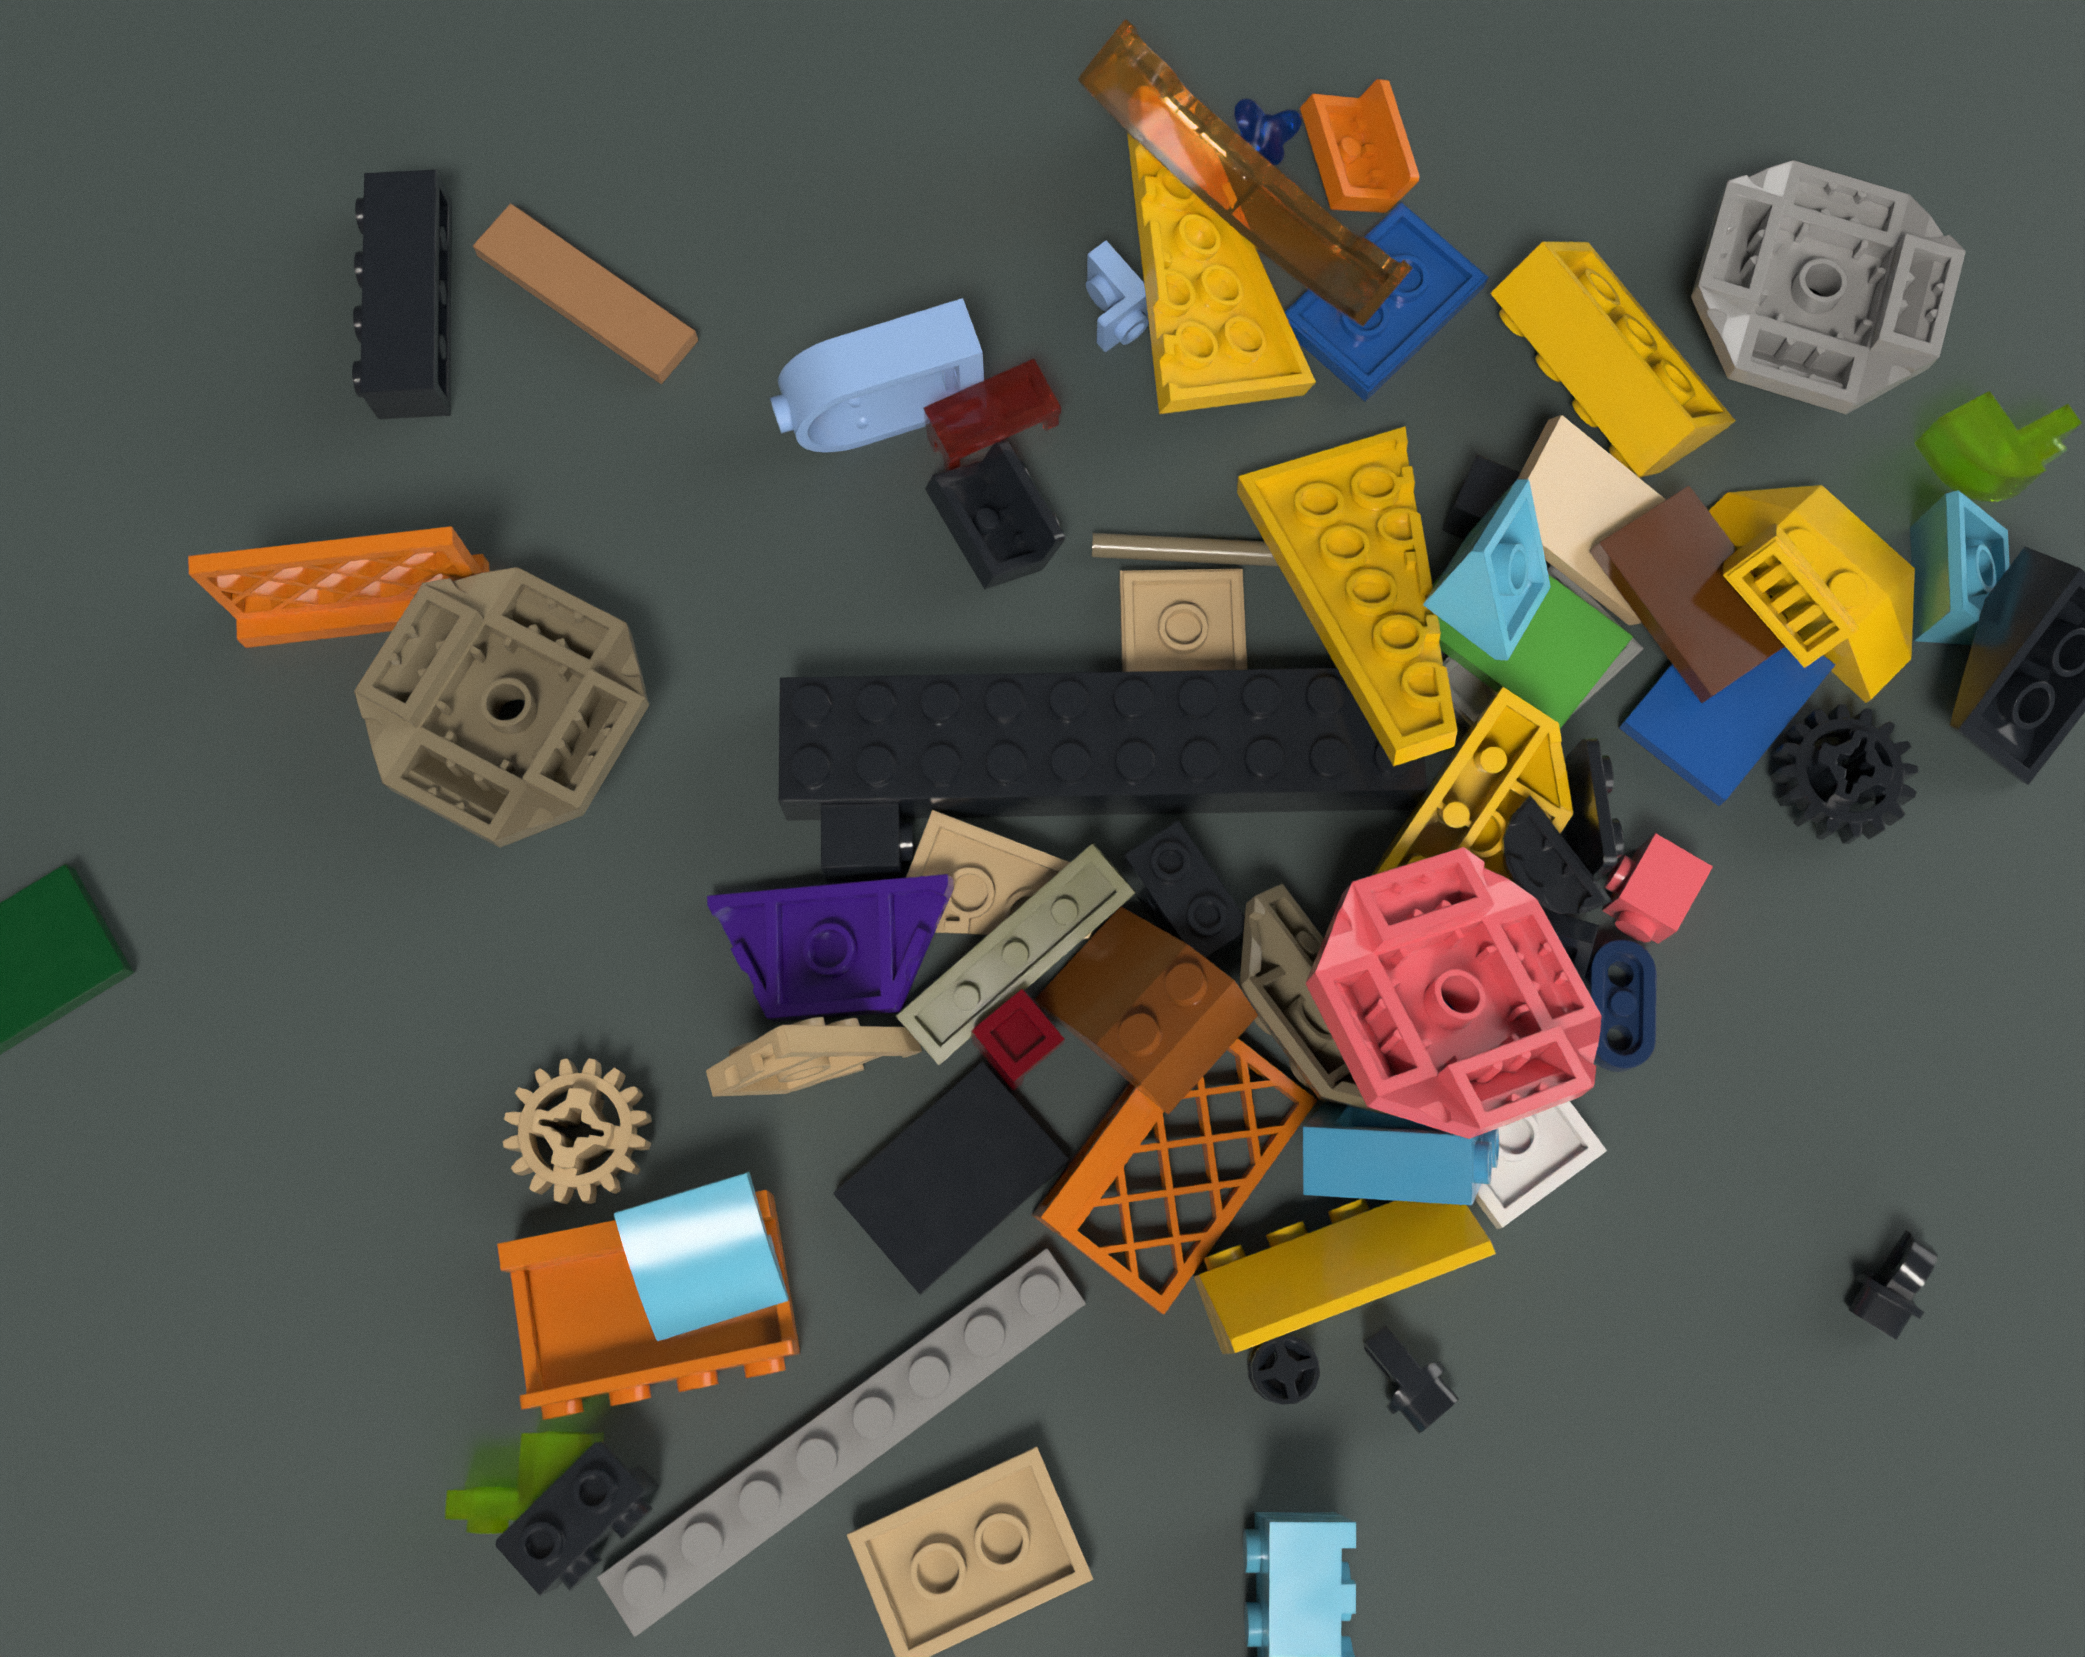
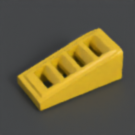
(1790, 560)

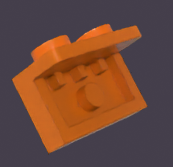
(1361, 149)

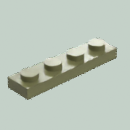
(1016, 952)

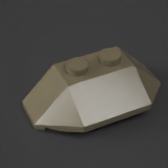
(1274, 968)

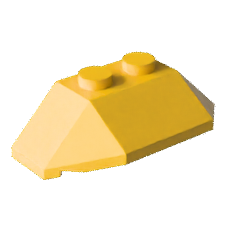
(1853, 563)
(1487, 776)

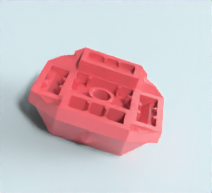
(1485, 946)

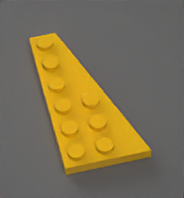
(1208, 302)
(1361, 570)

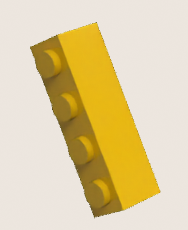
(1609, 356)
(1334, 1268)

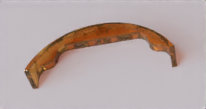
(1238, 180)

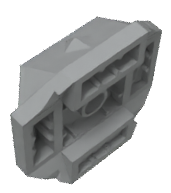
(1867, 252)

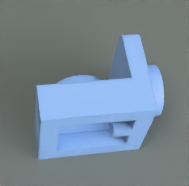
(1117, 293)

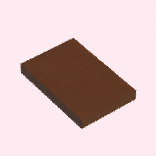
(1675, 584)

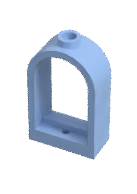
(877, 379)

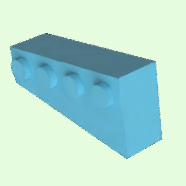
(1299, 1584)

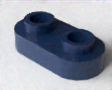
(1624, 1008)

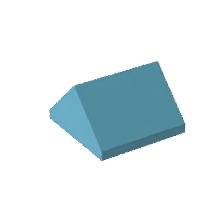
(1956, 563)
(1496, 576)

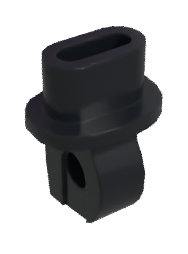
(1887, 1296)
(1420, 1391)

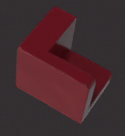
(1016, 1038)

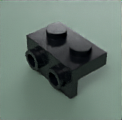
(997, 516)
(574, 1516)

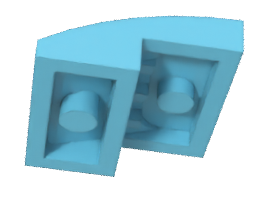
(701, 1256)

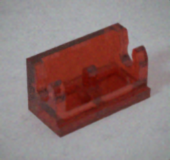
(990, 412)

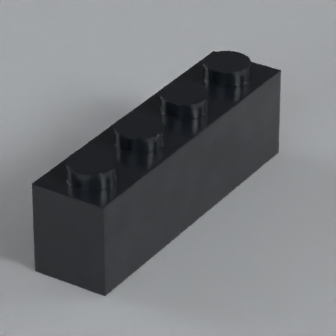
(404, 295)

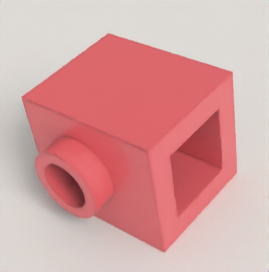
(1654, 889)

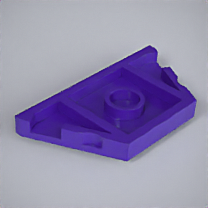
(833, 944)

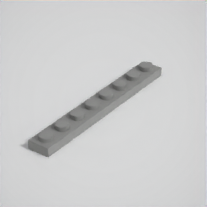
(839, 1442)

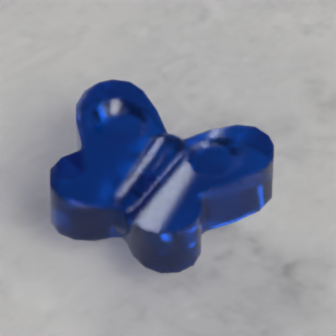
(1266, 131)

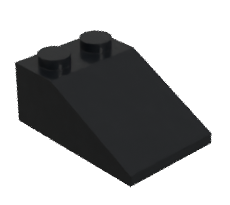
(2026, 665)

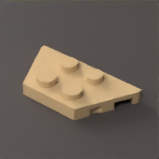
(806, 1055)

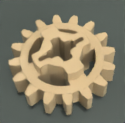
(570, 1156)

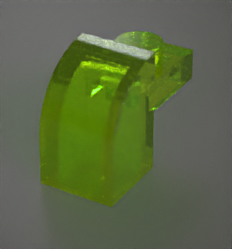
(1984, 452)
(541, 1462)

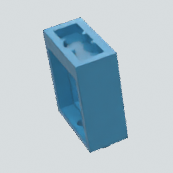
(1392, 1158)

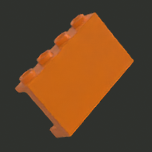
(591, 1336)

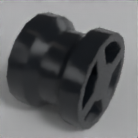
(1294, 1367)

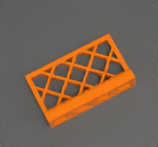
(330, 584)
(1120, 1136)

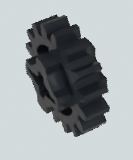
(1868, 763)

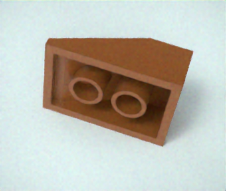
(1148, 1006)

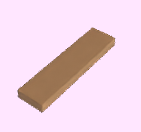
(586, 293)

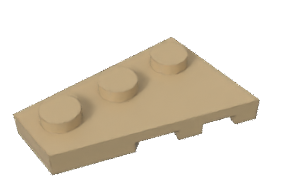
(988, 873)

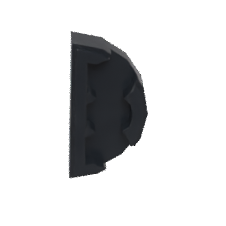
(1546, 865)

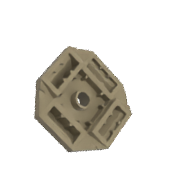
(453, 667)

